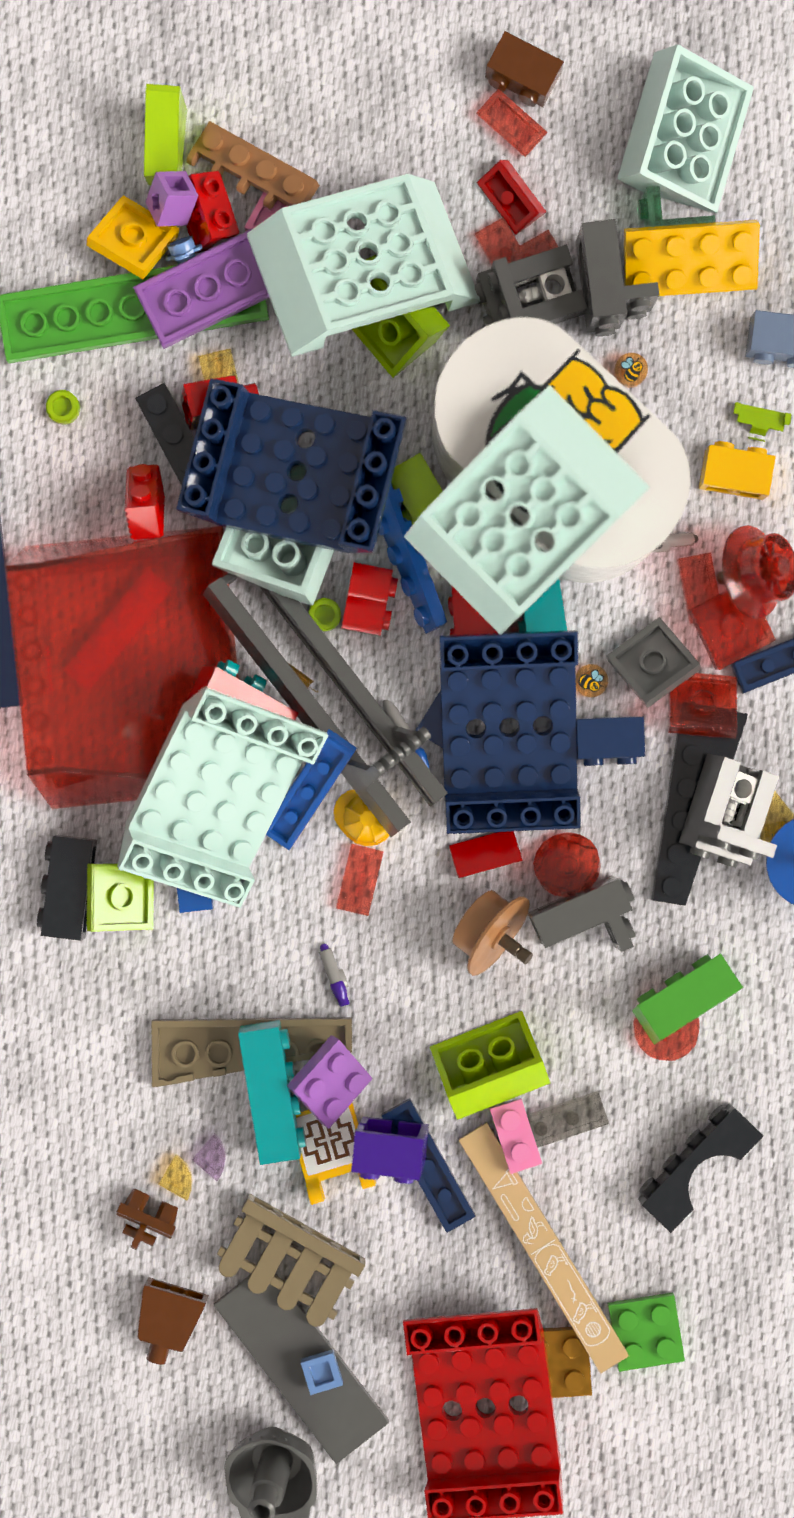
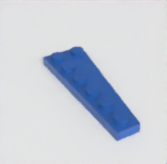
(411, 565)

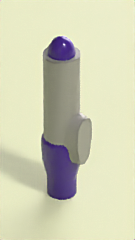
(336, 976)

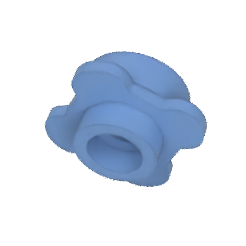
(182, 249)

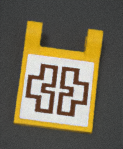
(327, 1151)

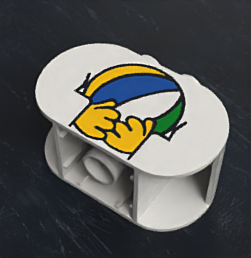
(503, 372)

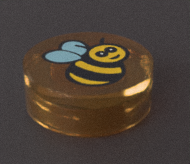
(630, 370)
(591, 680)

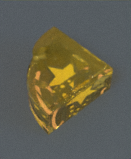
(178, 1178)

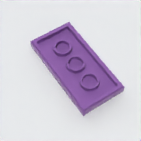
(202, 291)

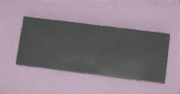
(278, 1342)

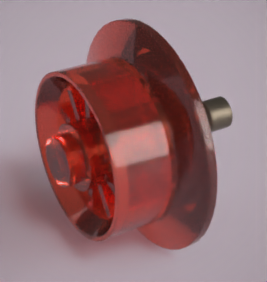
(757, 570)

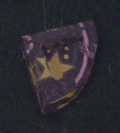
(212, 1157)

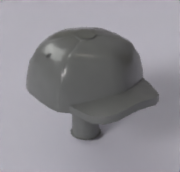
(272, 1475)

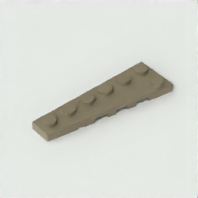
(211, 1047)

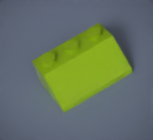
(403, 337)
(489, 1065)

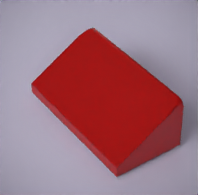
(511, 196)
(485, 853)

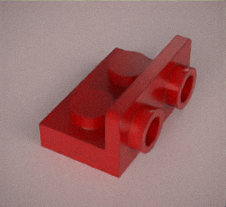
(212, 213)

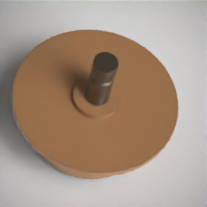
(489, 930)

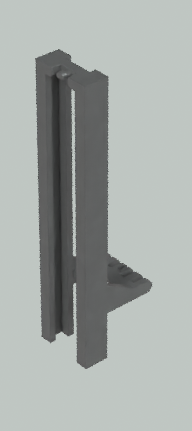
(397, 741)

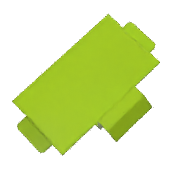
(761, 419)

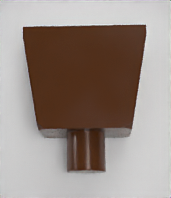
(168, 1317)

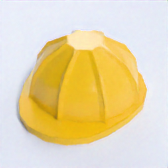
(358, 821)

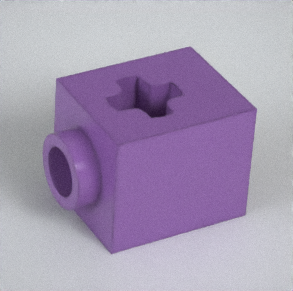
(171, 198)

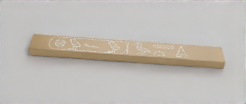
(544, 1248)

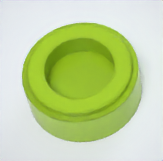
(62, 407)
(325, 614)

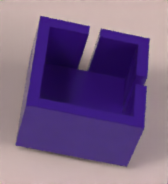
(387, 1154)

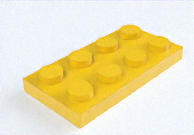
(693, 257)

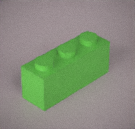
(686, 997)

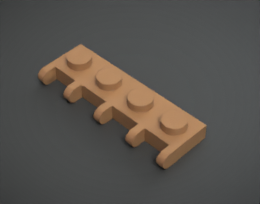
(252, 167)

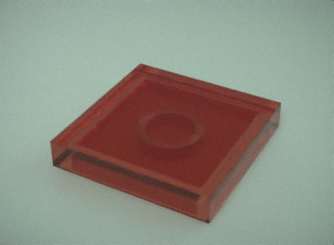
(727, 631)
(704, 706)

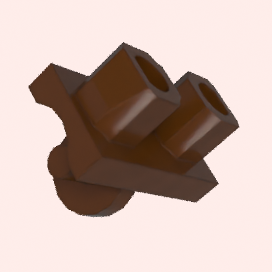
(133, 1211)

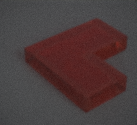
(499, 242)

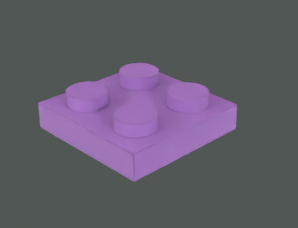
(329, 1081)

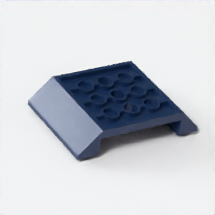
(245, 461)
(521, 776)

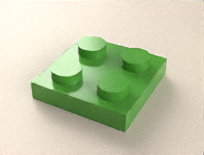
(647, 1331)

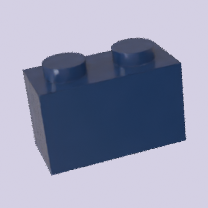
(610, 738)

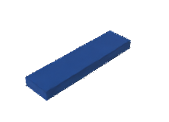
(310, 790)

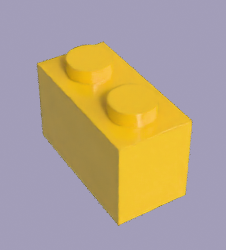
(737, 470)

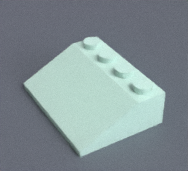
(685, 129)
(275, 563)

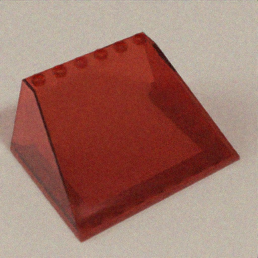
(109, 655)

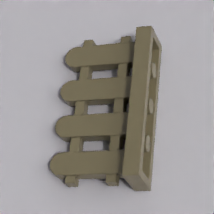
(308, 1260)

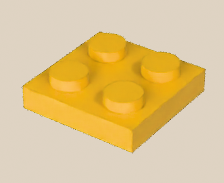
(131, 237)

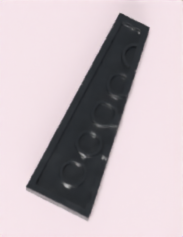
(675, 865)

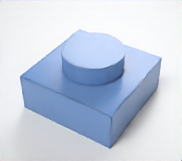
(321, 1372)

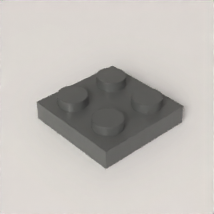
(653, 662)

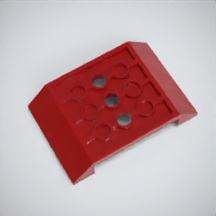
(477, 1460)

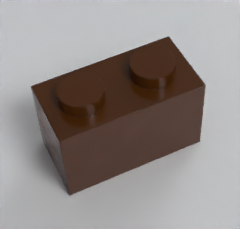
(523, 70)

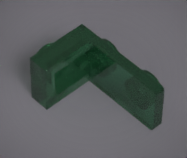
(651, 211)

